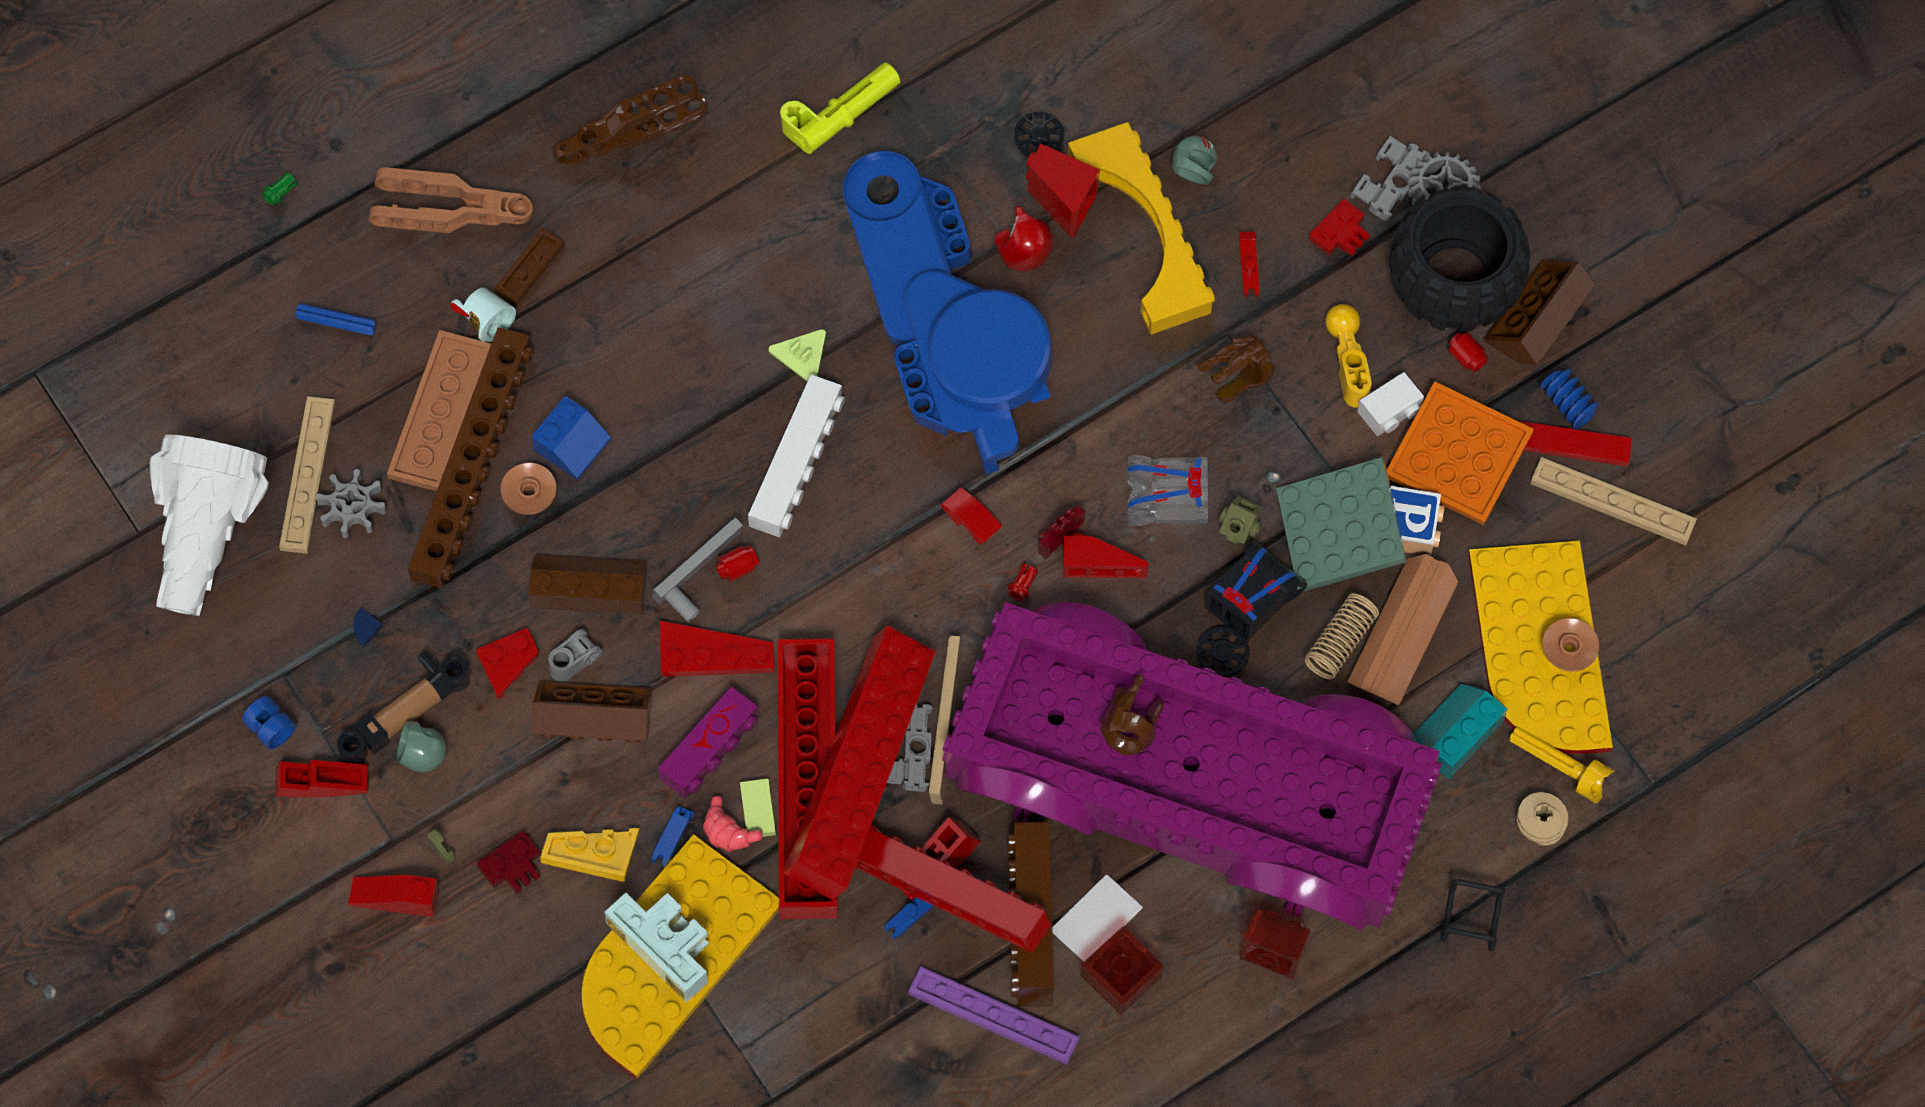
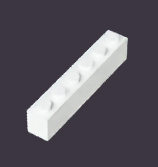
(795, 456)

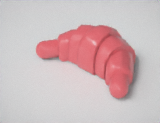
(724, 830)

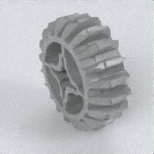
(1450, 169)

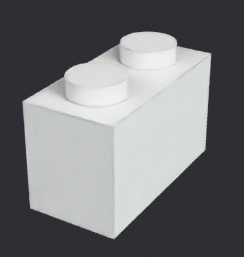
(1390, 404)

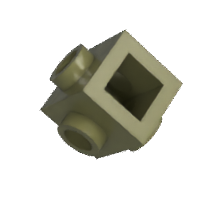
(1240, 520)

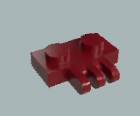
(1065, 525)
(511, 863)

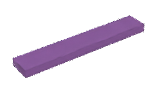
(994, 1015)

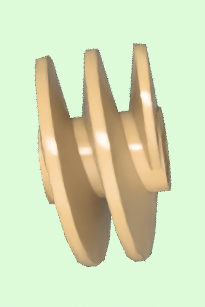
(1540, 831)

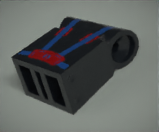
(1253, 591)

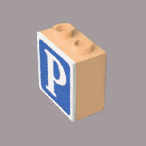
(1418, 519)

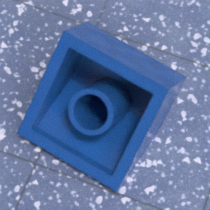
(570, 438)

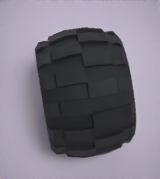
(1469, 223)

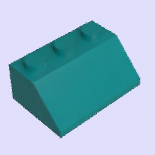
(1461, 726)

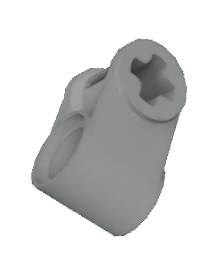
(576, 652)

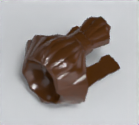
(1243, 353)
(1120, 719)

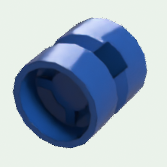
(267, 721)

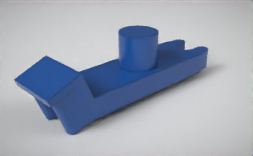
(672, 835)
(908, 917)

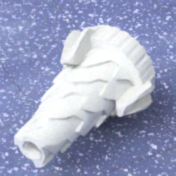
(203, 495)

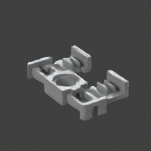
(1386, 197)
(912, 767)

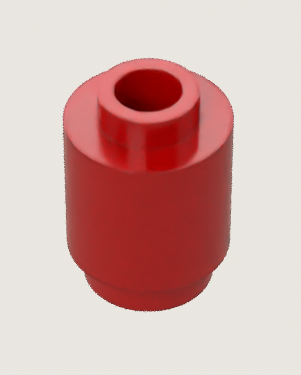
(1468, 352)
(737, 563)

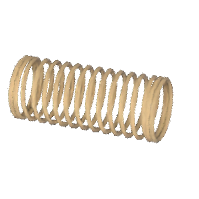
(1357, 611)

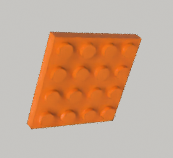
(1459, 452)

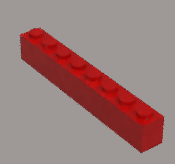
(953, 890)

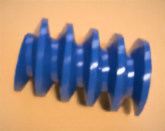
(1569, 398)

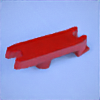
(1249, 263)

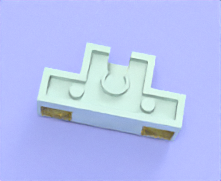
(662, 941)

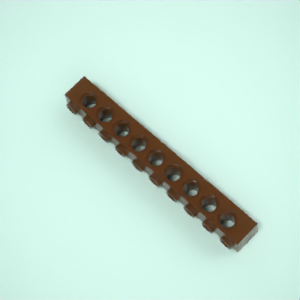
(505, 346)

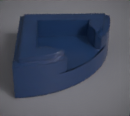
(365, 627)

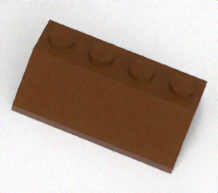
(1541, 311)
(587, 584)
(592, 711)

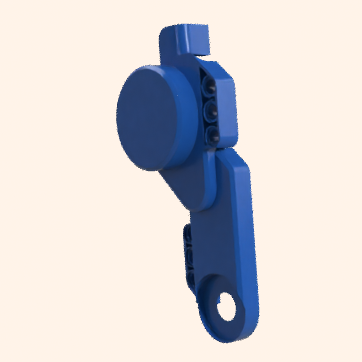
(974, 341)

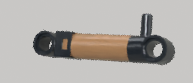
(376, 730)

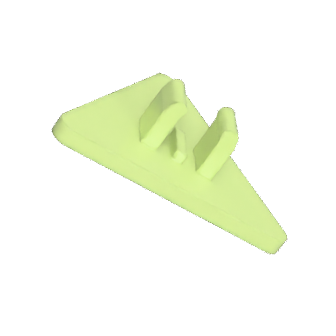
(801, 353)

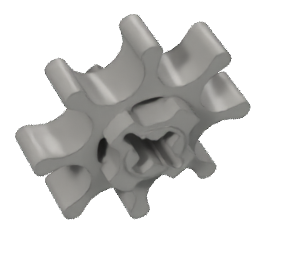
(349, 512)

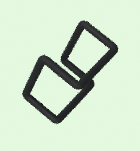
(1492, 937)

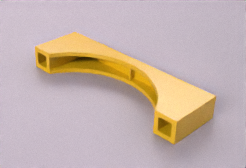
(1179, 289)

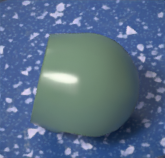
(420, 748)

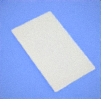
(1096, 918)

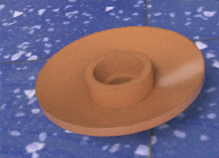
(528, 477)
(1570, 633)

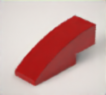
(320, 779)

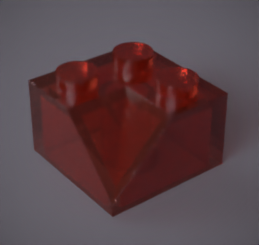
(1275, 943)
(1121, 970)

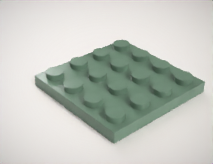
(1341, 524)

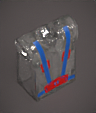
(1167, 490)

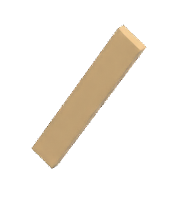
(307, 475)
(1613, 501)
(946, 717)

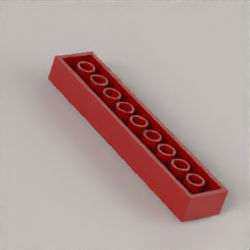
(804, 743)
(859, 763)

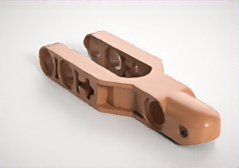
(482, 205)

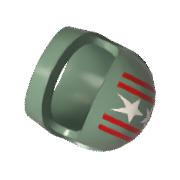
(1194, 159)

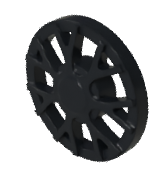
(1038, 133)
(1223, 651)

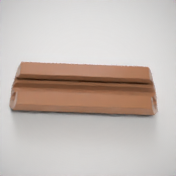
(1405, 628)

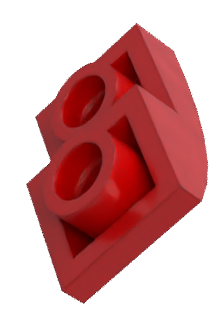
(971, 514)

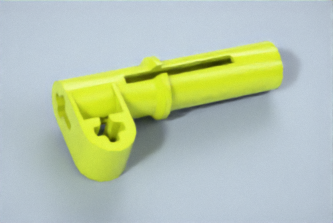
(839, 113)

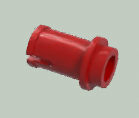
(1019, 588)

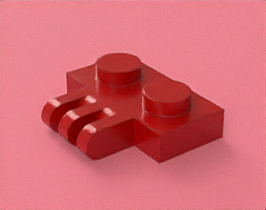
(1340, 230)

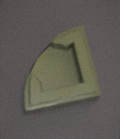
(436, 842)

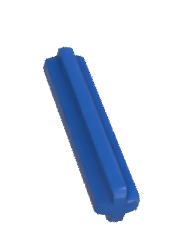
(335, 319)

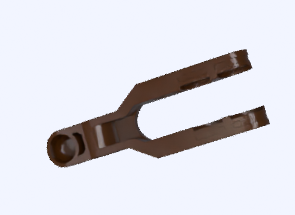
(624, 129)

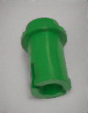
(280, 188)

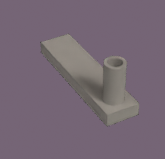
(669, 588)

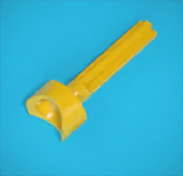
(1589, 778)

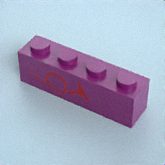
(708, 743)

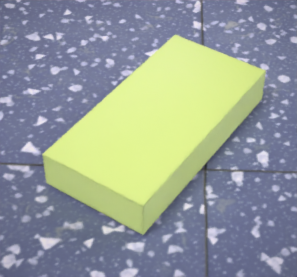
(758, 806)

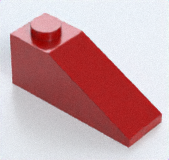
(1094, 558)
(950, 842)
(395, 894)

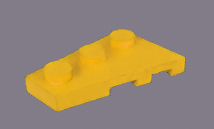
(595, 853)

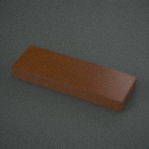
(529, 266)

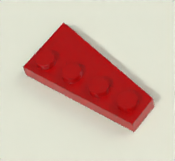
(708, 652)

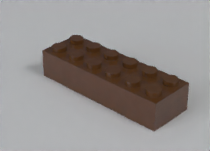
(1031, 880)

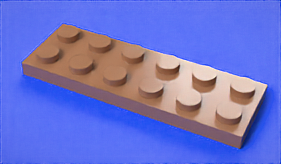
(438, 410)

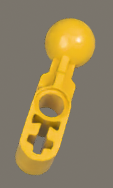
(1343, 322)

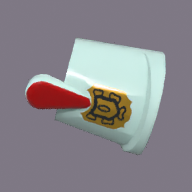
(485, 313)

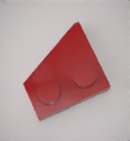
(507, 659)

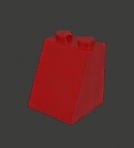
(1062, 186)

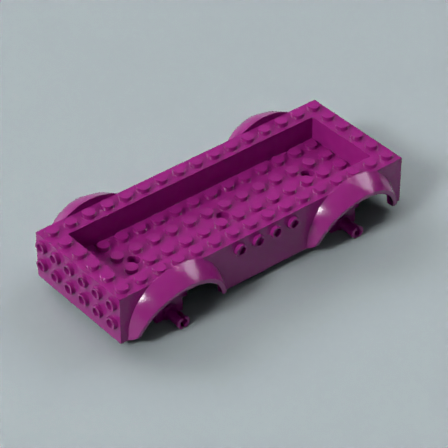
(1255, 758)

